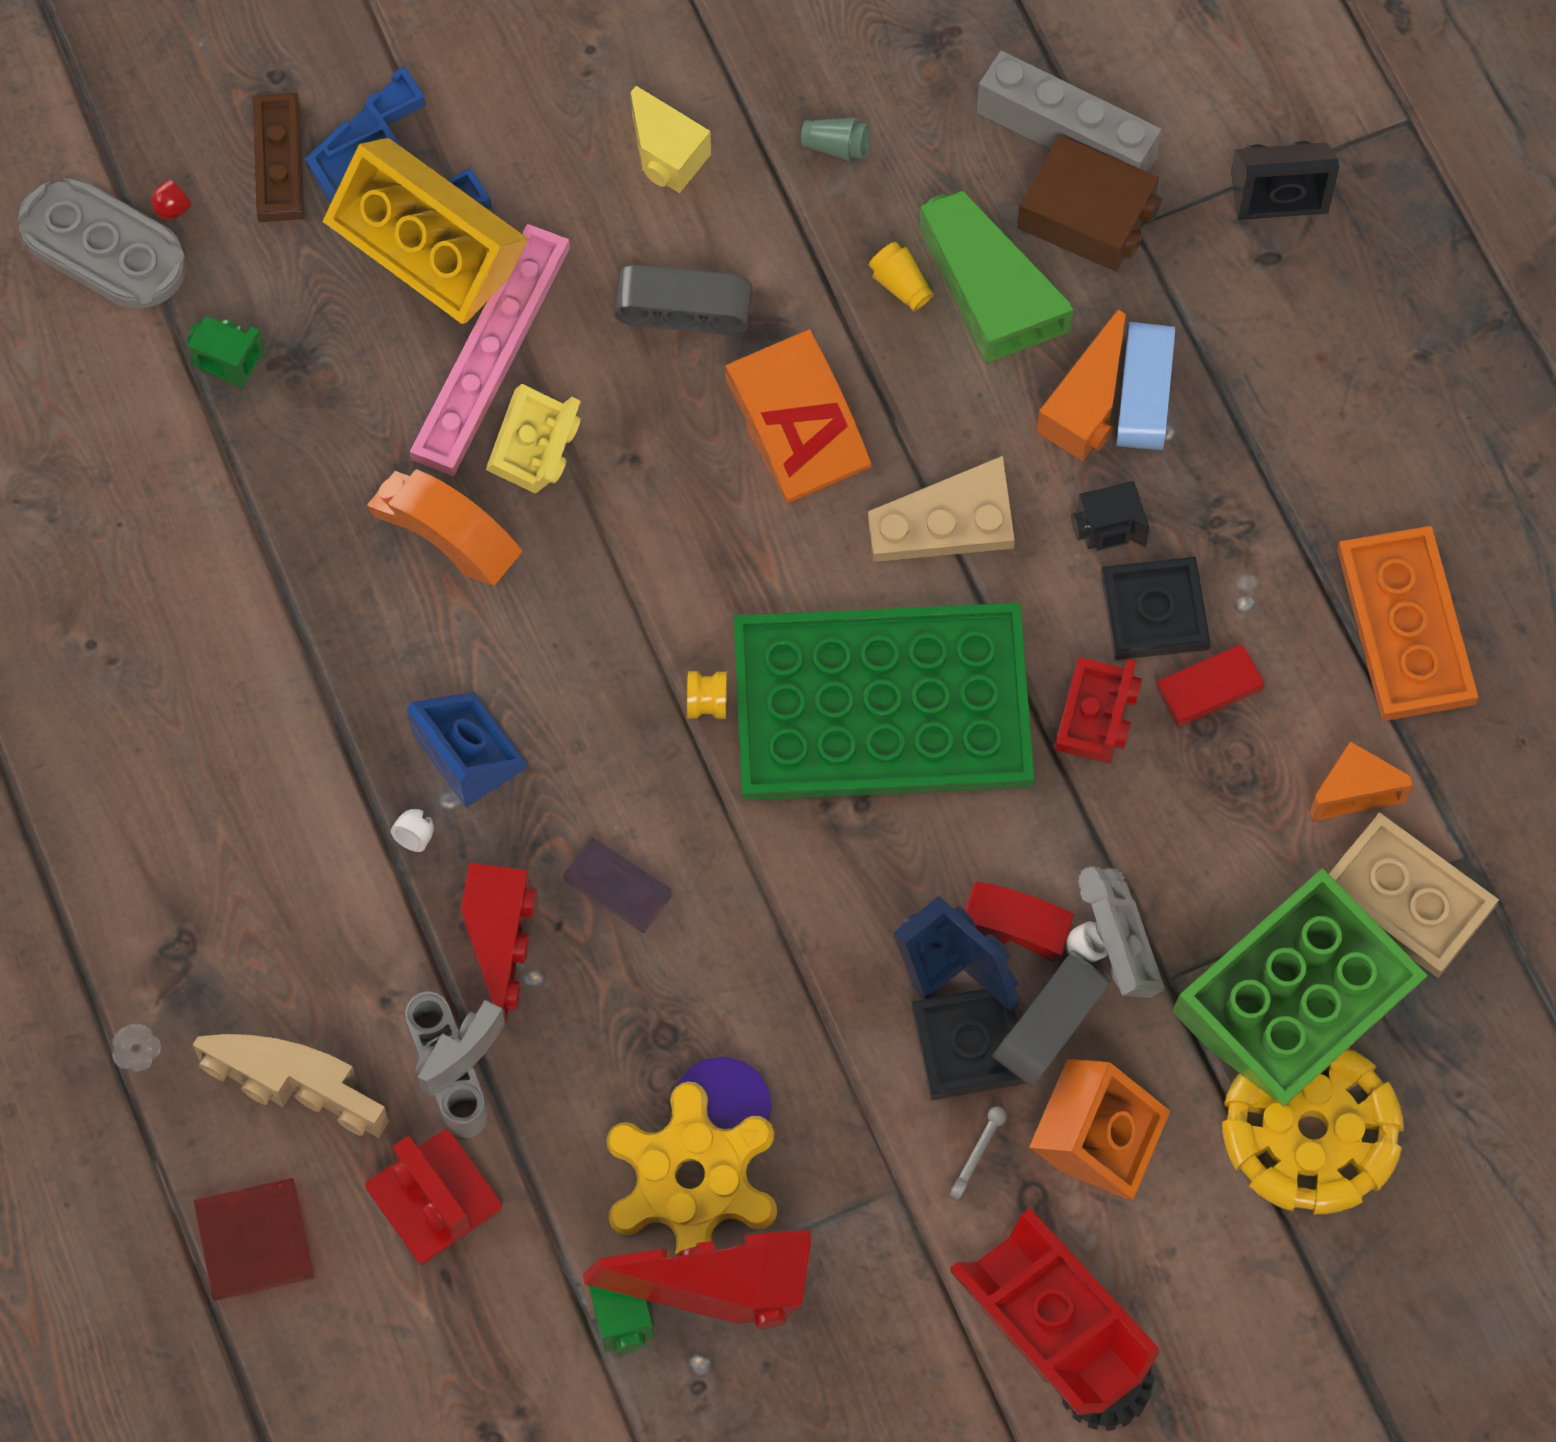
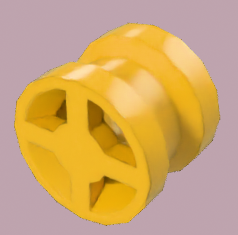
(706, 695)

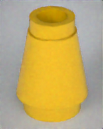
(901, 276)

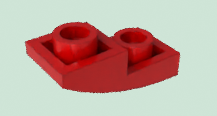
(1019, 919)

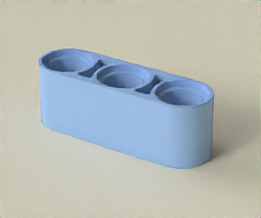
(1145, 386)

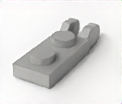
(1121, 932)

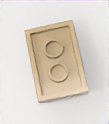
(1413, 894)

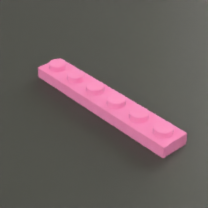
(489, 354)

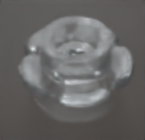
(135, 1035)

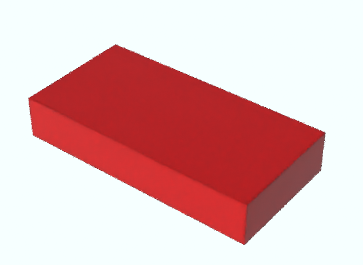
(1209, 685)

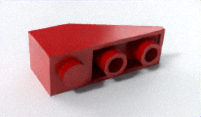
(494, 919)

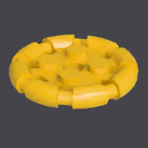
(1323, 1157)

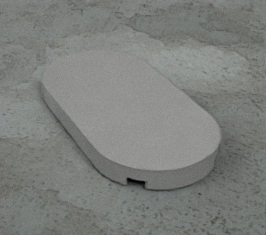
(102, 243)

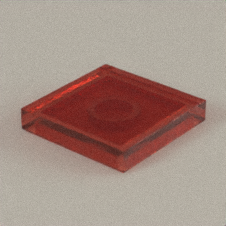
(253, 1239)

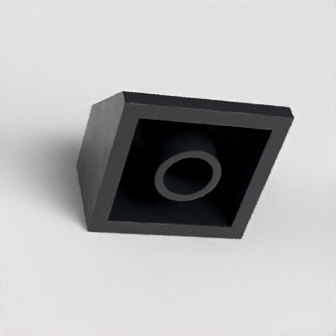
(1283, 180)

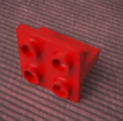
(432, 1195)

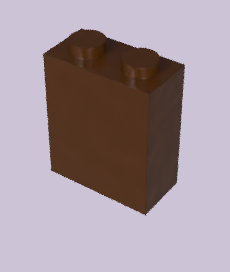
(1089, 203)

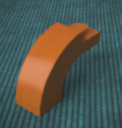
(447, 521)

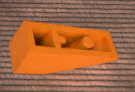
(1081, 406)

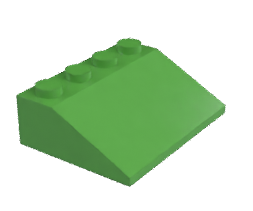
(1298, 989)

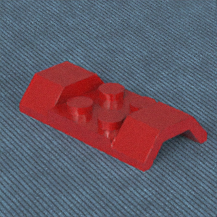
(1059, 1317)

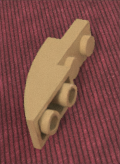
(277, 1068)

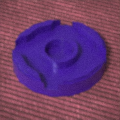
(732, 1090)

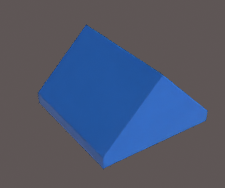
(465, 744)

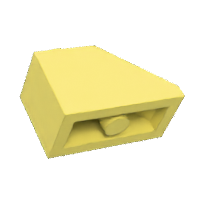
(668, 141)

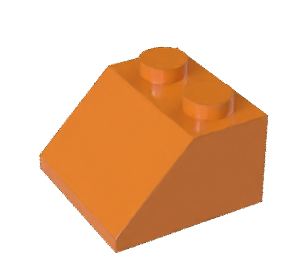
(1100, 1127)

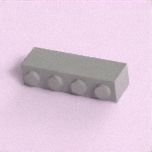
(1046, 106)

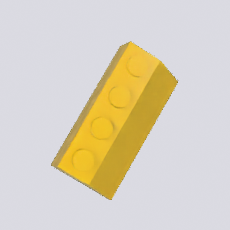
(423, 228)

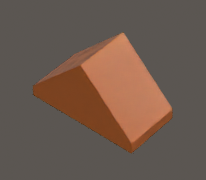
(1359, 785)

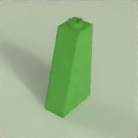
(991, 280)

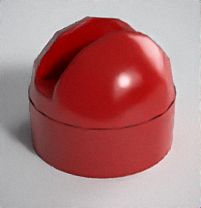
(169, 200)

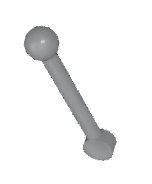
(997, 1116)

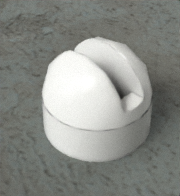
(412, 830)
(1086, 942)

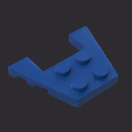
(394, 102)

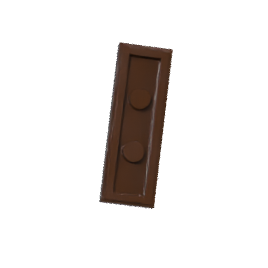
(278, 157)

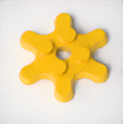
(688, 1138)

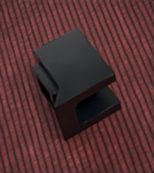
(1110, 517)

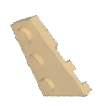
(946, 518)

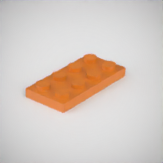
(1407, 623)

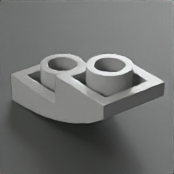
(452, 1059)

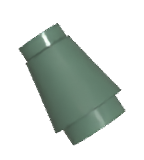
(839, 138)

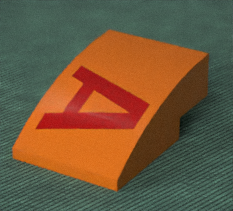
(797, 416)

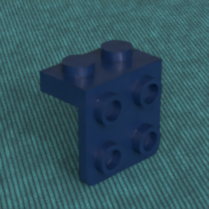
(943, 943)

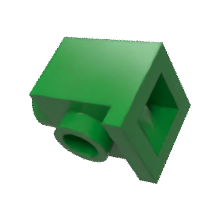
(225, 349)

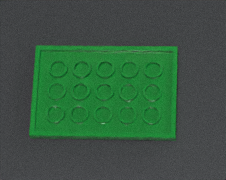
(882, 701)

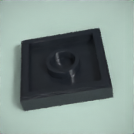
(1155, 608)
(958, 1043)

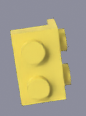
(534, 439)

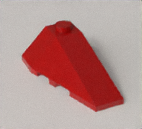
(737, 1284)

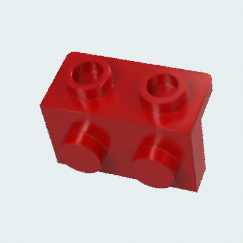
(1095, 709)

